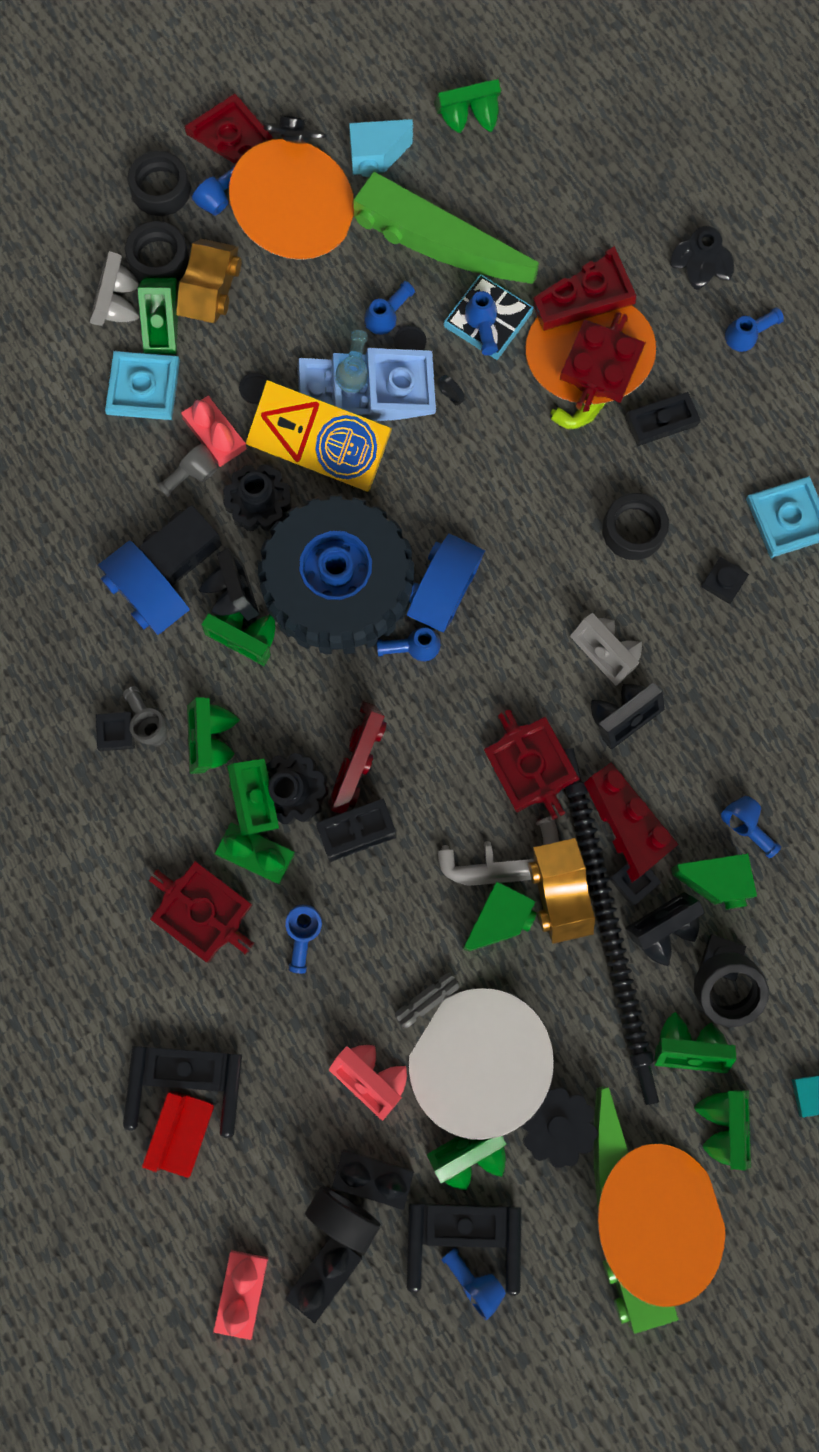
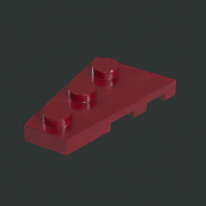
(228, 129)
(591, 292)
(361, 742)
(632, 822)

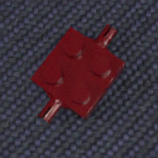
(602, 361)
(531, 764)
(201, 912)

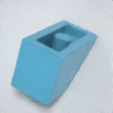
(378, 144)

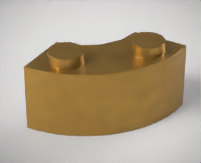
(208, 280)
(562, 891)

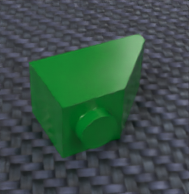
(158, 315)
(720, 879)
(501, 918)

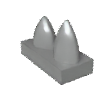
(107, 304)
(598, 641)

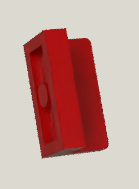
(178, 1134)

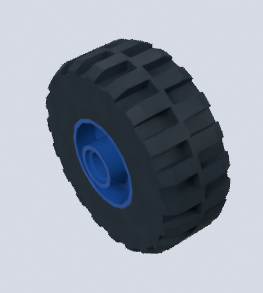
(336, 574)

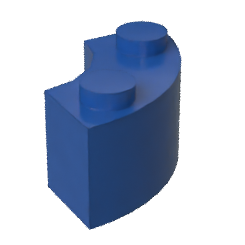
(445, 582)
(143, 587)

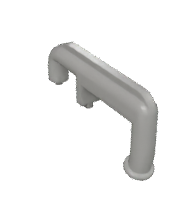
(493, 871)

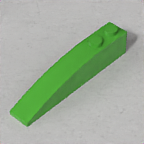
(436, 233)
(608, 1150)

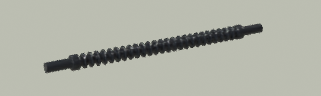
(641, 1058)

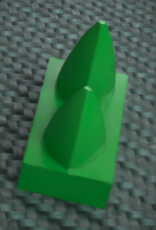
(482, 99)
(251, 643)
(202, 722)
(251, 797)
(255, 854)
(706, 1054)
(733, 1111)
(454, 1159)

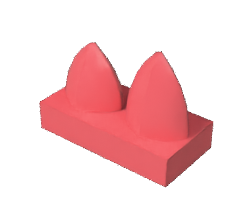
(214, 430)
(377, 1091)
(241, 1295)

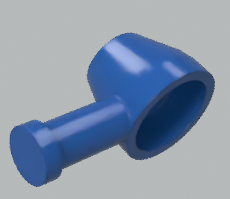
(211, 194)
(482, 319)
(385, 322)
(745, 340)
(412, 645)
(748, 812)
(302, 934)
(484, 1289)

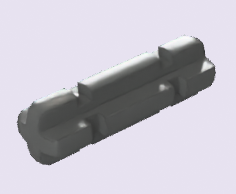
(427, 1000)

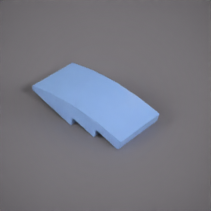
(396, 388)

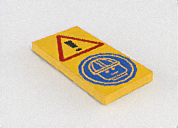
(318, 436)

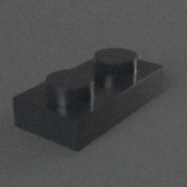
(662, 419)

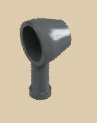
(197, 464)
(145, 719)

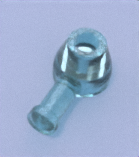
(351, 380)

